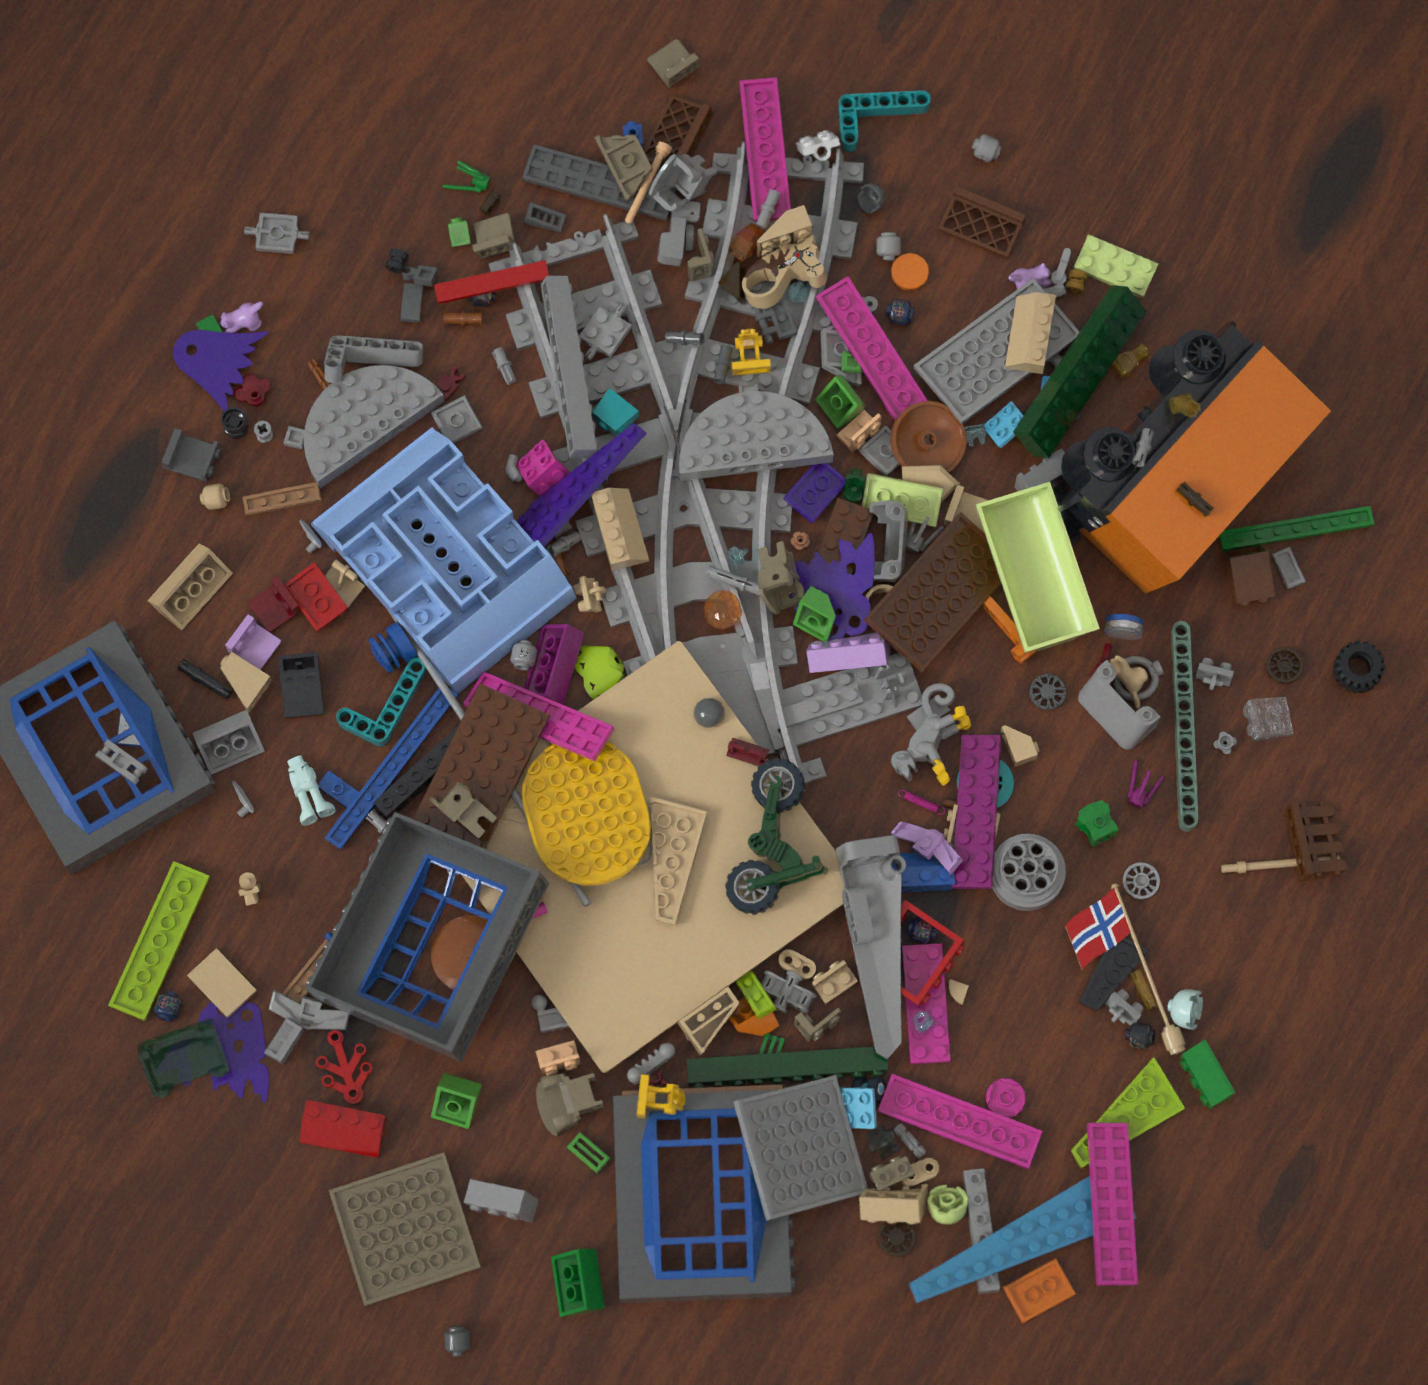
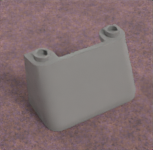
(896, 518)
(1112, 712)

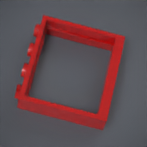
(945, 965)

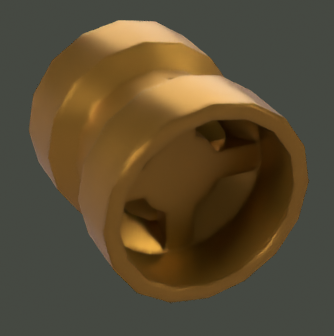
(1076, 281)

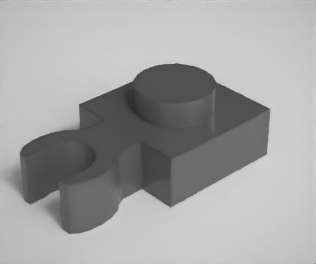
(423, 275)

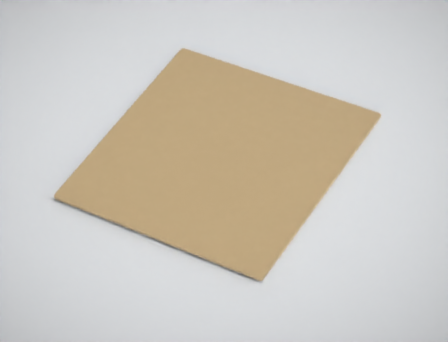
(611, 963)

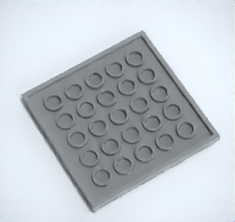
(800, 1147)

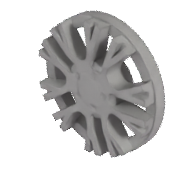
(1141, 881)

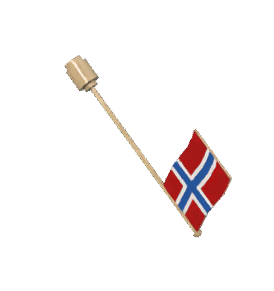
(1101, 929)

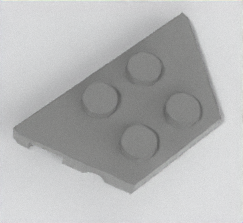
(831, 349)

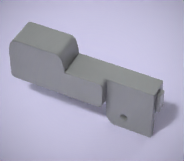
(672, 242)

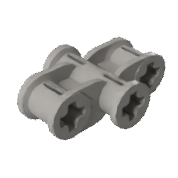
(793, 995)

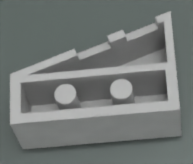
(1045, 472)
(501, 1200)

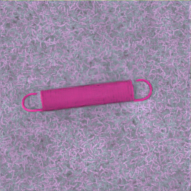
(921, 802)

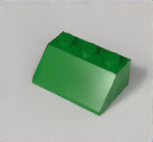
(1207, 1075)
(577, 1282)

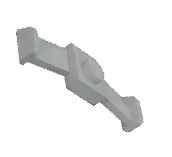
(308, 1013)

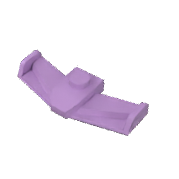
(929, 843)

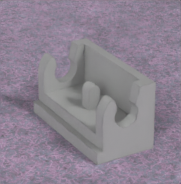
(284, 1041)

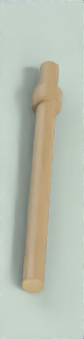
(1242, 867)

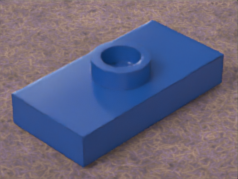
(337, 789)

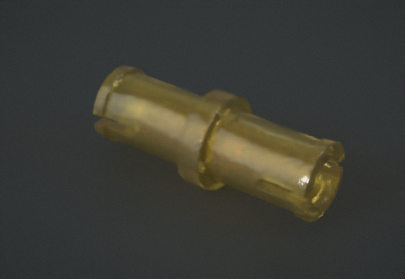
(1143, 989)

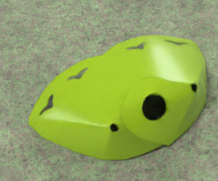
(599, 669)

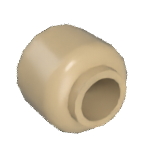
(215, 496)

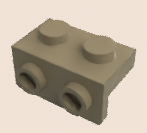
(891, 1173)

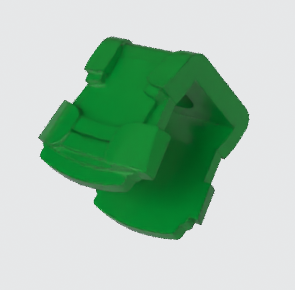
(1097, 823)

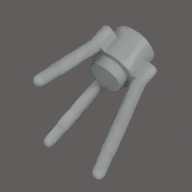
(915, 542)

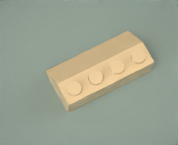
(1030, 332)
(619, 527)
(190, 586)

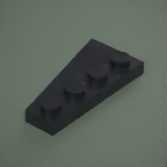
(1110, 973)

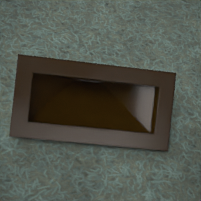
(733, 282)

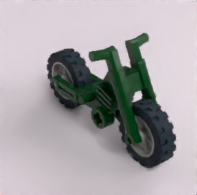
(772, 848)

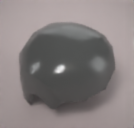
(871, 198)
(709, 712)

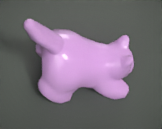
(1023, 275)
(243, 317)

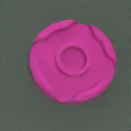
(1005, 1097)

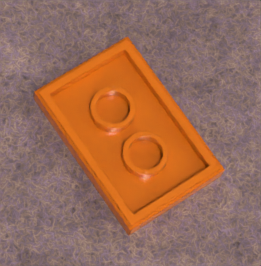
(1039, 1291)

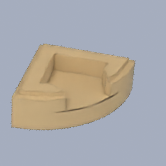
(958, 991)

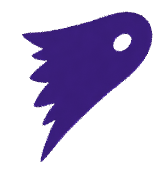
(215, 360)

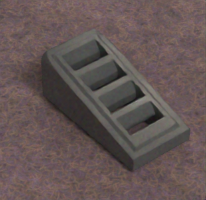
(542, 223)

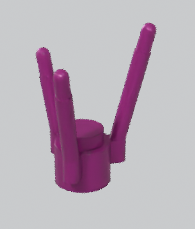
(1138, 797)

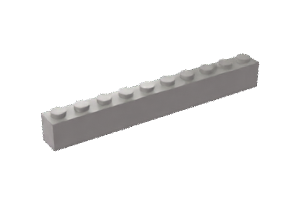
(569, 367)

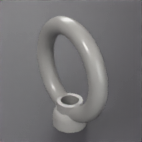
(1154, 669)

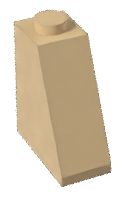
(245, 680)

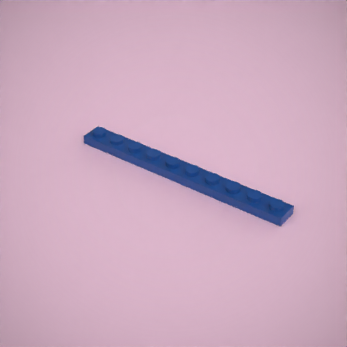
(389, 769)

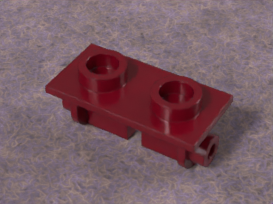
(747, 752)

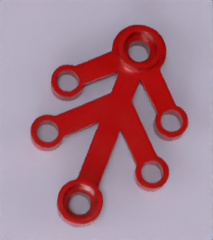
(345, 1070)

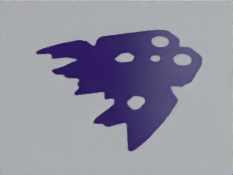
(842, 588)
(242, 1064)

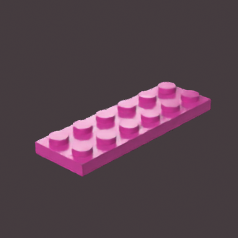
(918, 966)

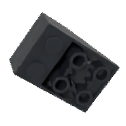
(301, 685)

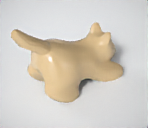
(1130, 677)

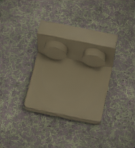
(673, 63)
(493, 236)
(699, 266)
(805, 1025)

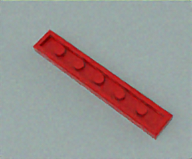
(491, 282)

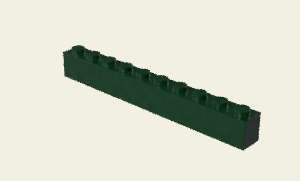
(785, 1066)

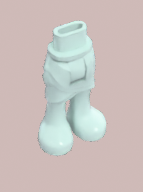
(304, 780)

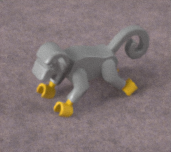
(926, 739)

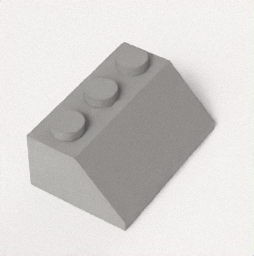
(228, 742)

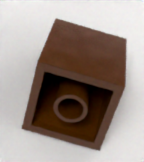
(1249, 575)

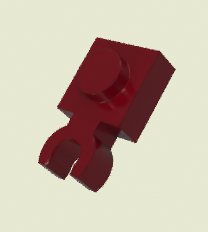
(448, 385)

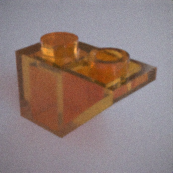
(746, 242)

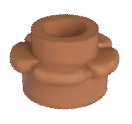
(800, 545)

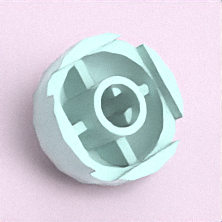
(1186, 1008)

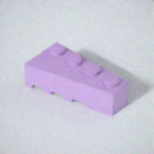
(848, 653)

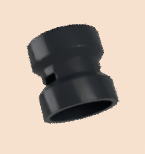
(397, 260)

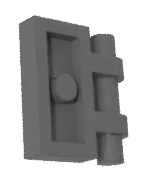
(781, 319)

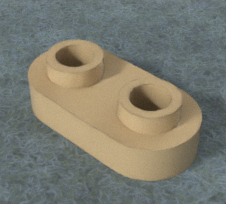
(798, 963)
(920, 1172)

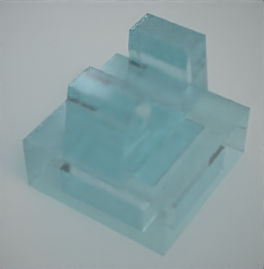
(975, 431)

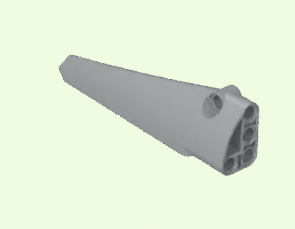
(874, 923)

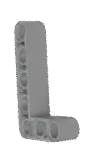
(369, 350)

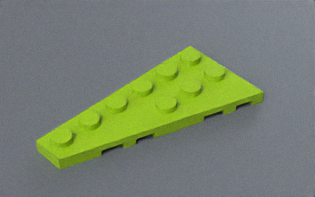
(1141, 1105)

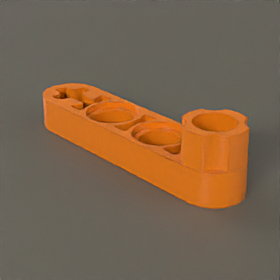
(1008, 627)

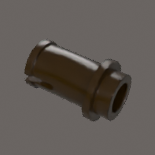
(490, 202)

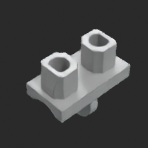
(1214, 675)
(1122, 1010)

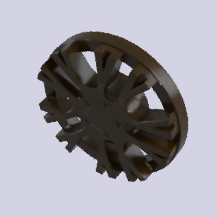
(1284, 665)
(896, 1238)

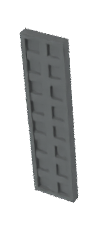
(584, 179)

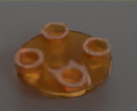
(722, 609)

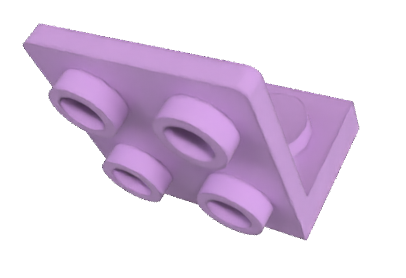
(253, 643)

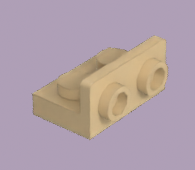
(834, 981)

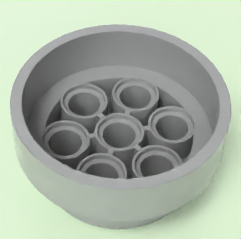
(1032, 897)

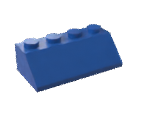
(924, 874)

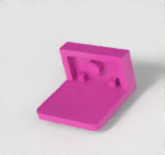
(541, 468)

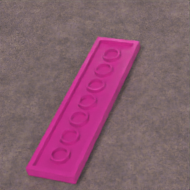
(764, 144)
(870, 347)
(960, 1121)

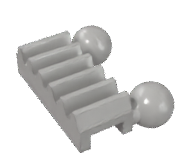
(549, 1019)
(664, 1054)

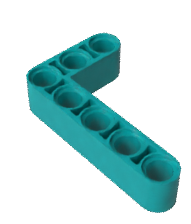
(876, 109)
(389, 708)

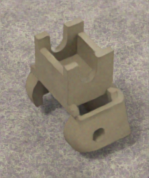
(776, 579)
(465, 809)
(564, 1100)

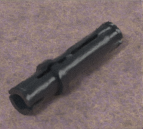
(199, 675)

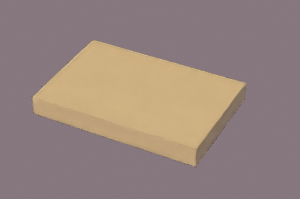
(222, 983)

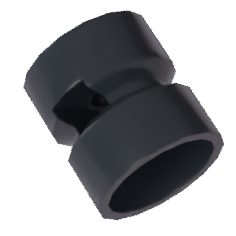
(234, 423)

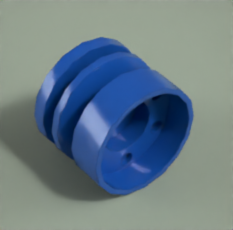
(392, 647)

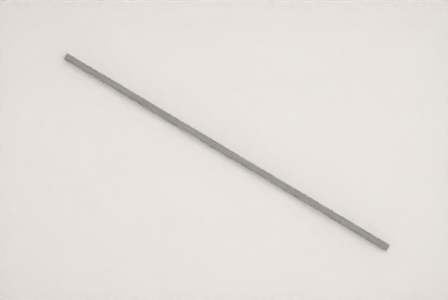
(460, 712)

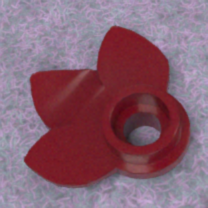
(252, 387)

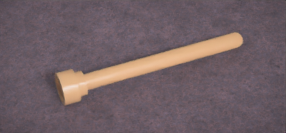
(662, 150)

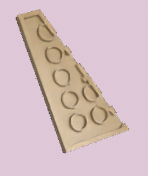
(674, 847)

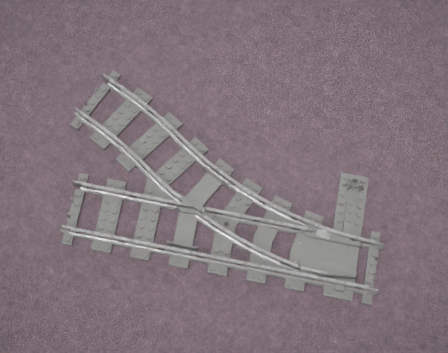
(746, 662)

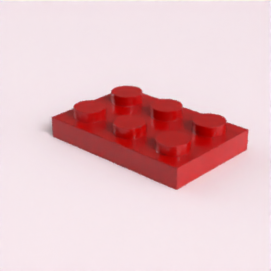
(316, 597)

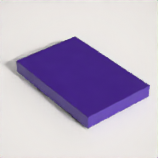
(815, 490)

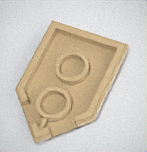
(930, 475)

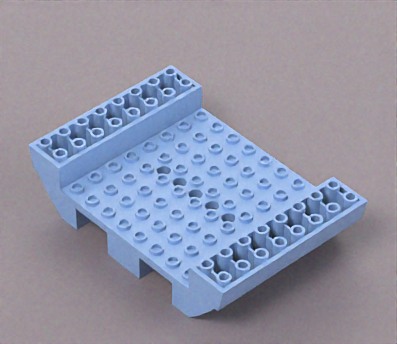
(457, 626)

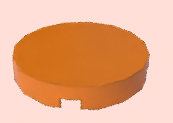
(909, 272)

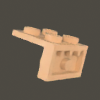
(859, 430)
(558, 1058)

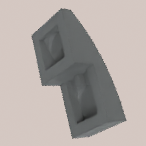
(411, 302)

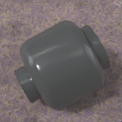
(457, 1340)

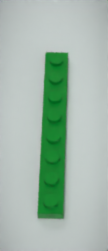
(1296, 528)

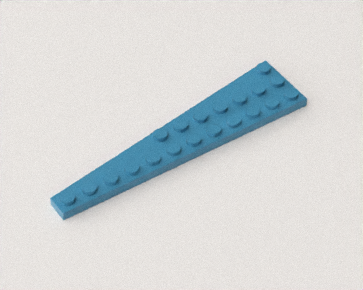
(1041, 1231)

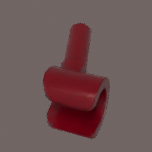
(660, 1081)

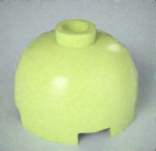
(947, 1204)

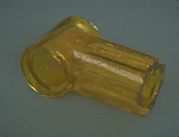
(1184, 404)

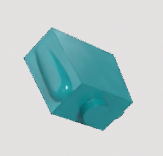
(614, 413)

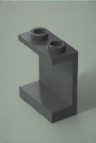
(191, 456)

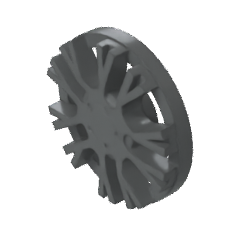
(1047, 692)

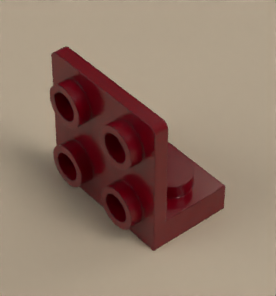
(274, 605)

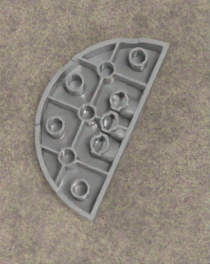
(362, 415)
(752, 435)

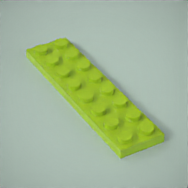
(159, 941)

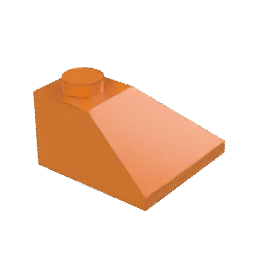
(746, 1021)

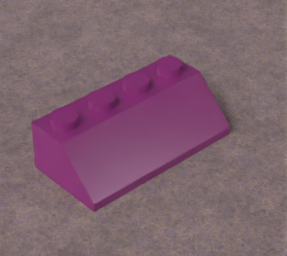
(555, 661)

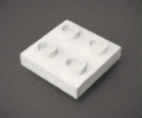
(810, 145)

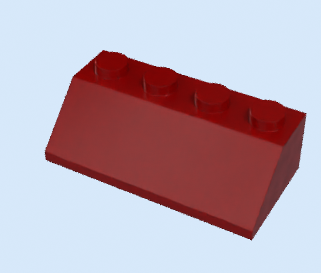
(342, 1129)

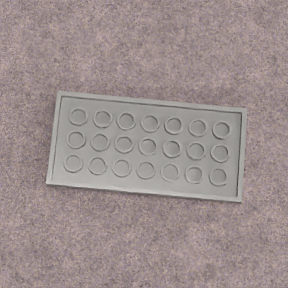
(970, 366)

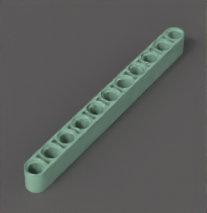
(1180, 734)

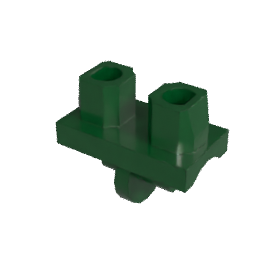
(854, 486)

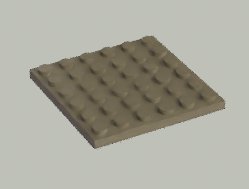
(404, 1229)

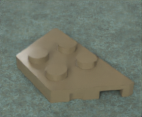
(626, 161)

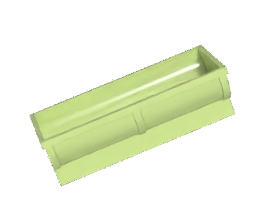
(1037, 567)

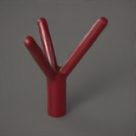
(1105, 656)

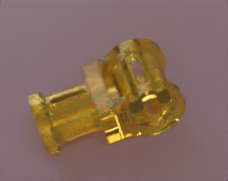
(1128, 361)

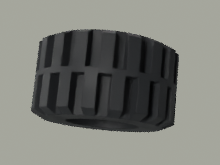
(1365, 653)

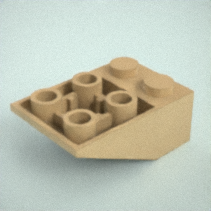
(789, 229)

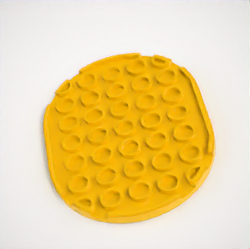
(586, 814)

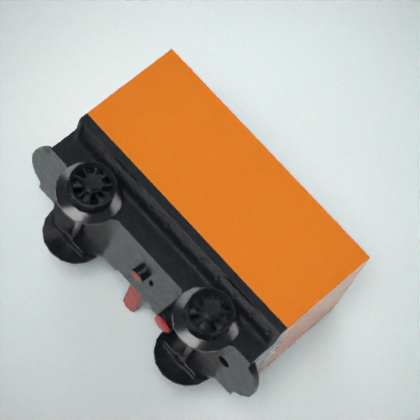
(1245, 431)

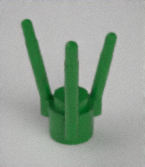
(480, 179)

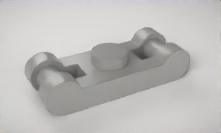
(121, 762)

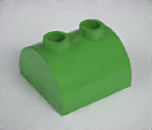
(840, 402)

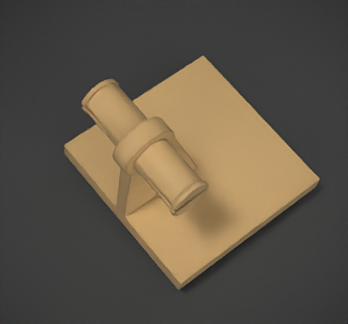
(344, 582)

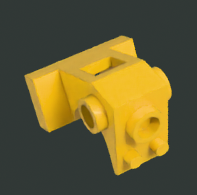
(750, 340)
(647, 1097)

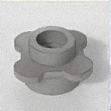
(1223, 736)

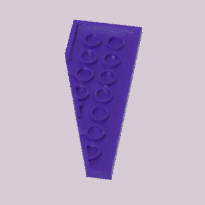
(563, 499)

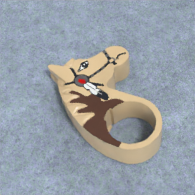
(782, 265)

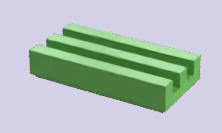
(601, 1163)

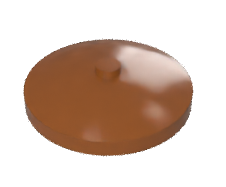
(928, 436)
(454, 947)

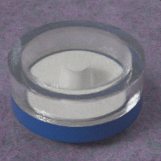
(1123, 627)

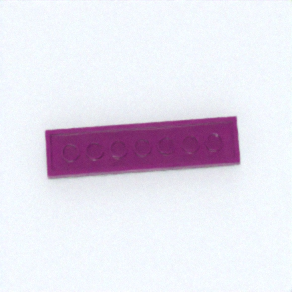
(977, 810)

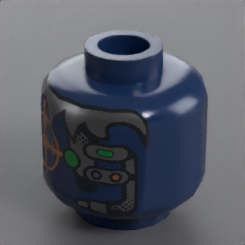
(900, 312)
(921, 931)
(168, 1006)

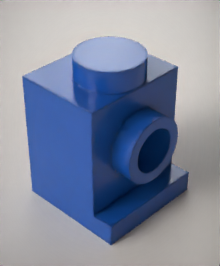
(634, 128)

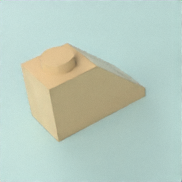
(1019, 746)

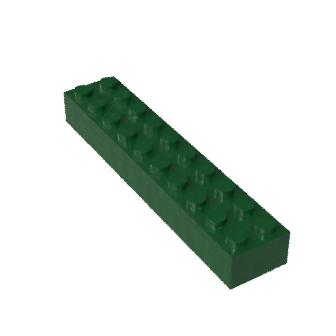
(1080, 371)

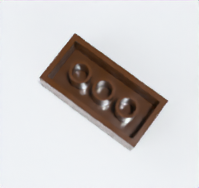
(847, 523)

